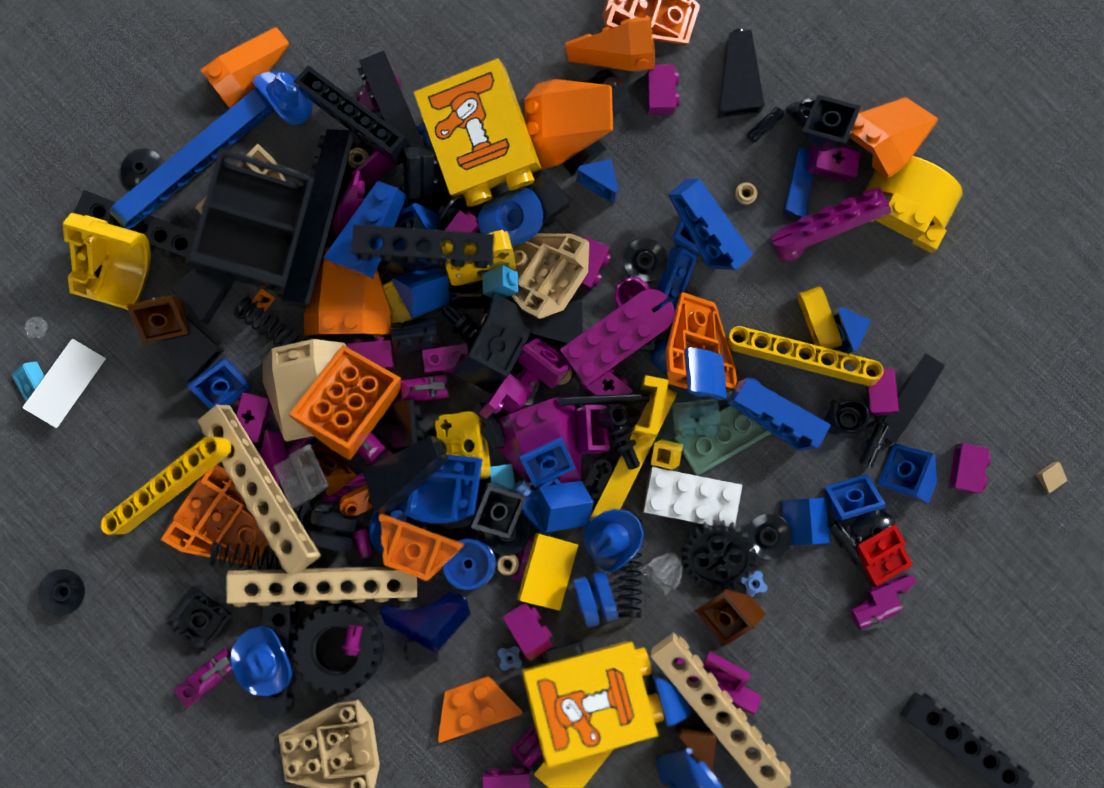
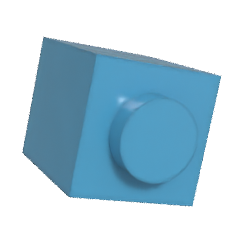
(500, 281)

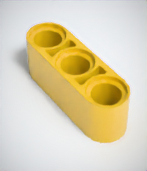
(819, 318)

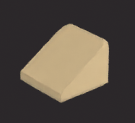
(1052, 476)

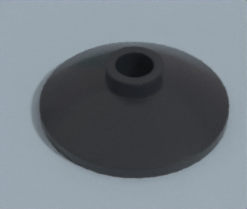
(133, 160)
(448, 212)
(648, 249)
(866, 523)
(780, 536)
(515, 544)
(51, 592)

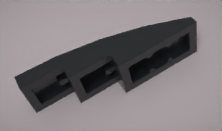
(913, 395)

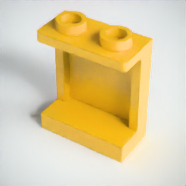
(659, 387)

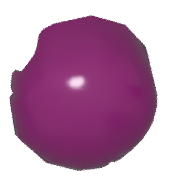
(628, 289)

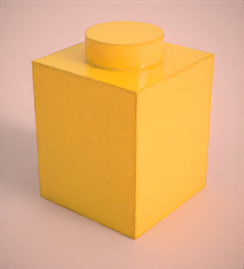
(666, 454)

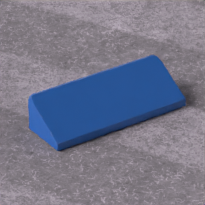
(799, 186)
(676, 275)

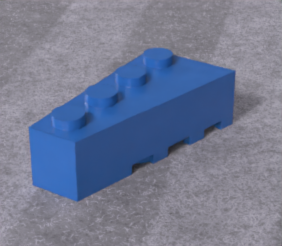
(378, 209)
(709, 226)
(778, 415)

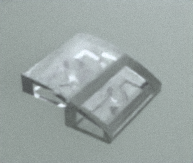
(301, 476)

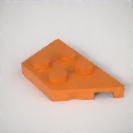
(414, 548)
(474, 707)

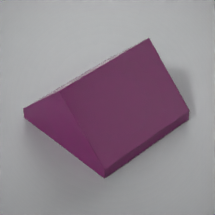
(544, 362)

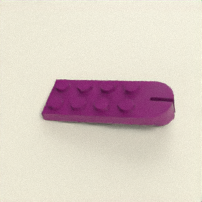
(829, 222)
(619, 335)

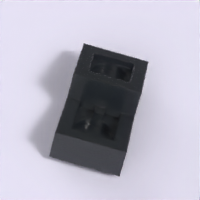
(492, 431)

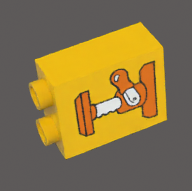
(478, 132)
(592, 702)

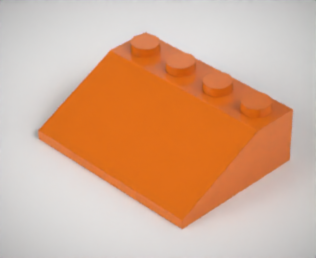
(346, 401)

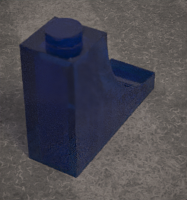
(431, 624)

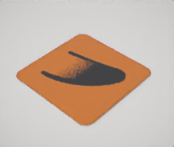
(263, 299)

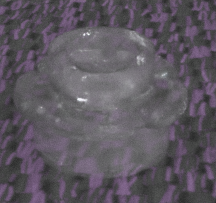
(32, 323)

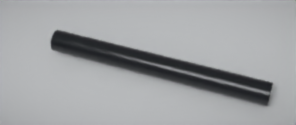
(603, 399)

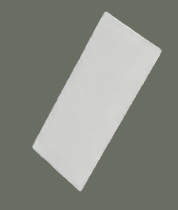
(64, 383)

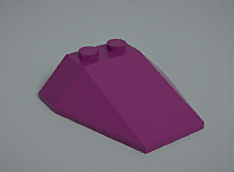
(537, 426)

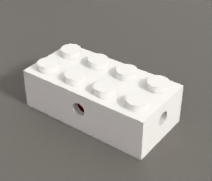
(691, 497)

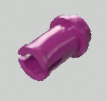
(299, 443)
(362, 543)
(352, 642)

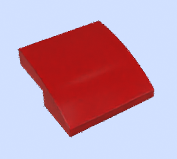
(884, 555)

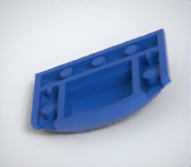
(447, 494)
(683, 772)

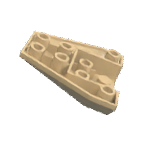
(289, 375)
(332, 749)

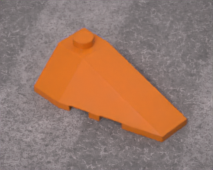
(621, 47)
(235, 70)

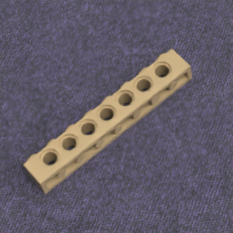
(223, 423)
(311, 577)
(722, 727)

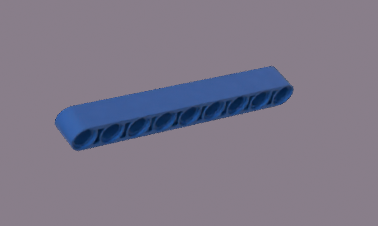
(190, 160)

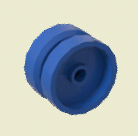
(479, 573)
(595, 599)

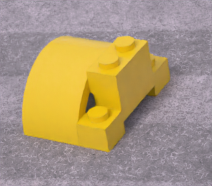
(916, 198)
(120, 251)

